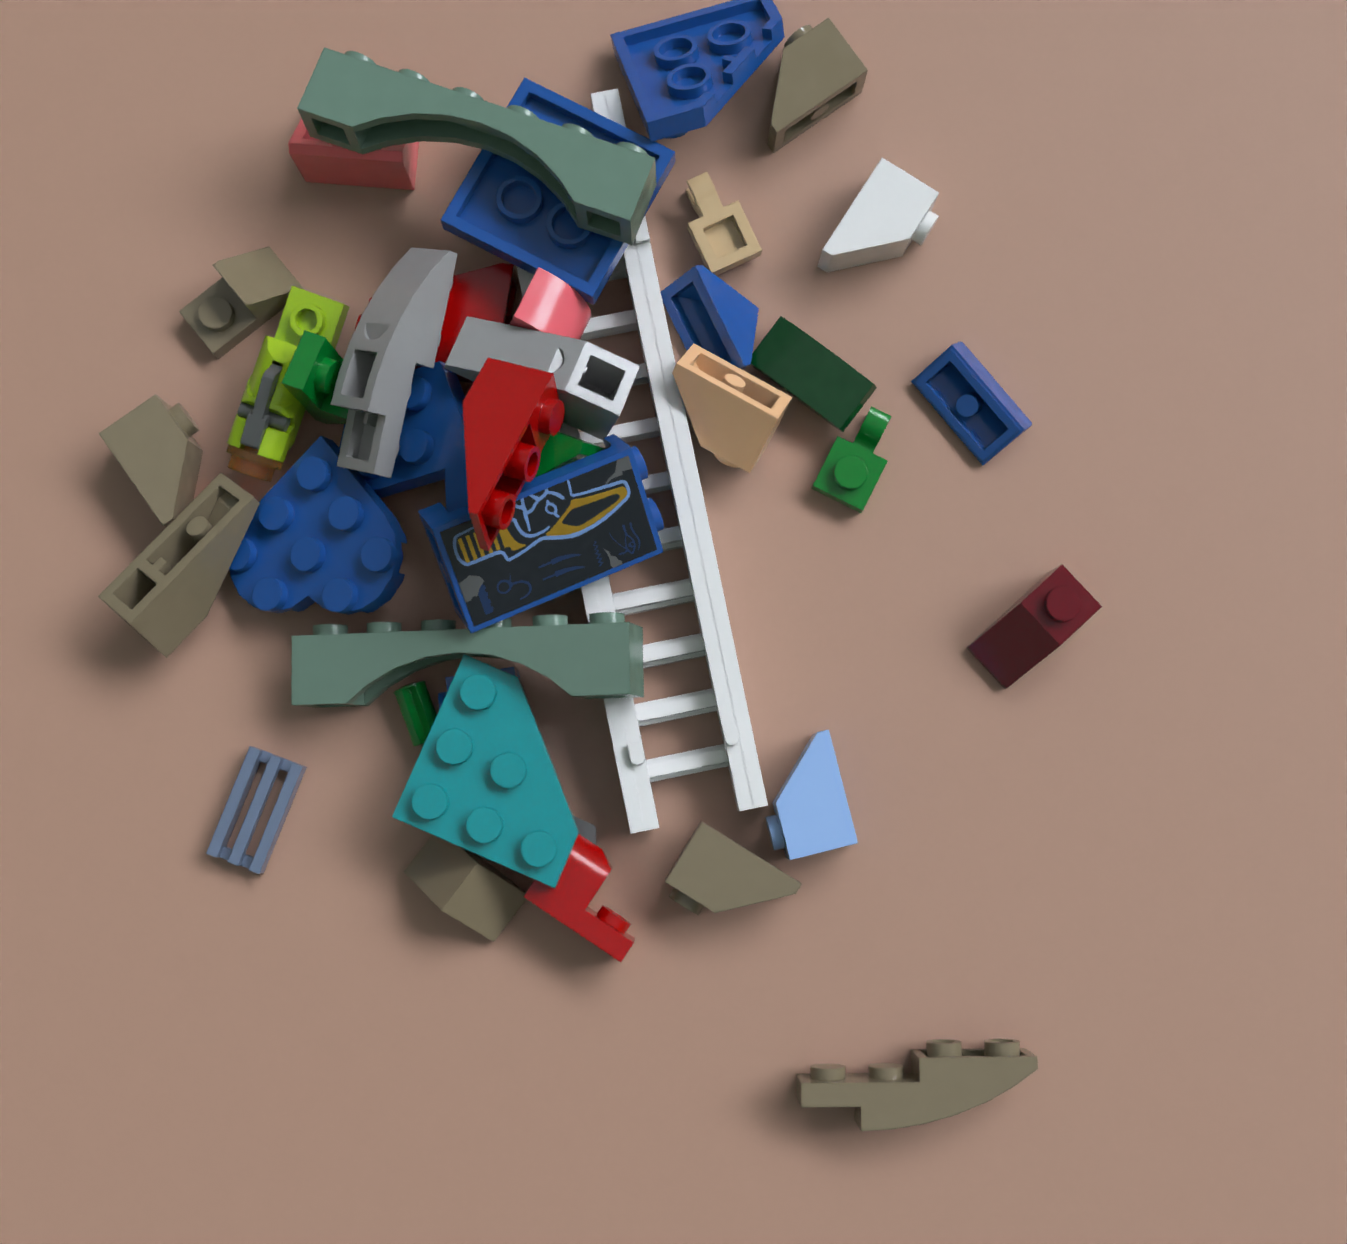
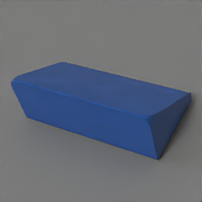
(971, 402)

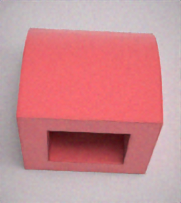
(552, 307)

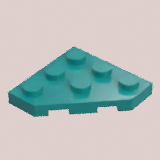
(490, 778)

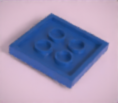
(524, 222)

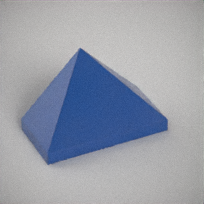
(712, 315)

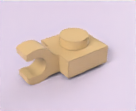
(721, 232)

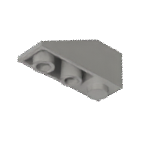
(586, 376)

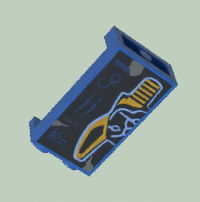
(562, 536)

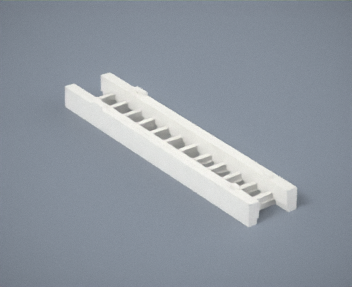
(694, 537)

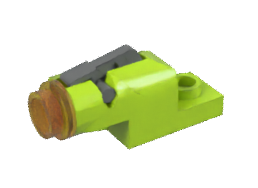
(268, 411)

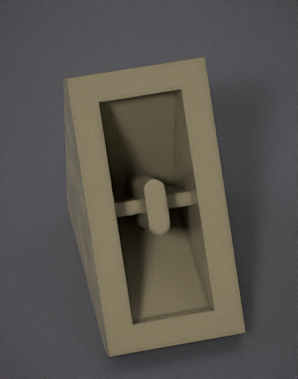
(465, 886)

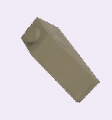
(182, 569)

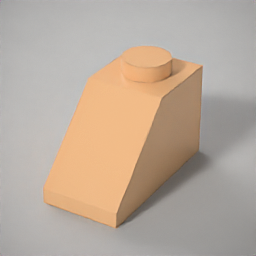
(728, 407)

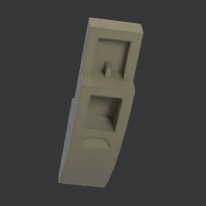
(940, 1084)

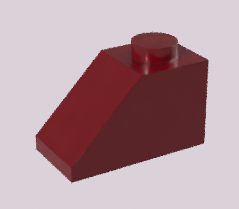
(1034, 626)

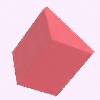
(331, 164)

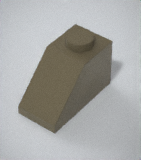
(814, 80)
(158, 454)
(724, 875)

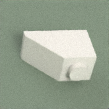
(881, 220)

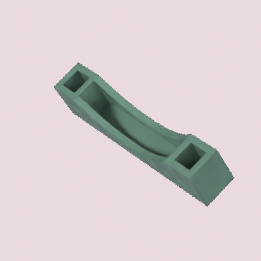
(375, 107)
(357, 668)

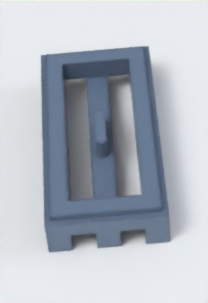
(236, 800)

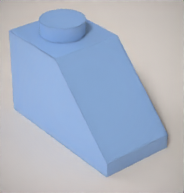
(812, 804)

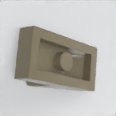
(245, 298)

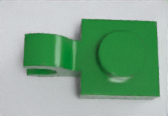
(852, 467)

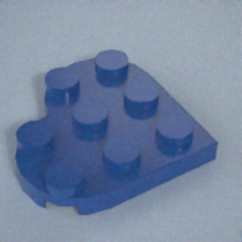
(320, 541)

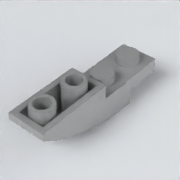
(392, 337)

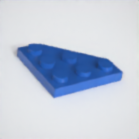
(695, 62)

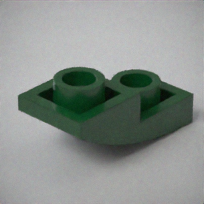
(812, 374)

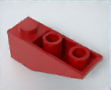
(505, 430)

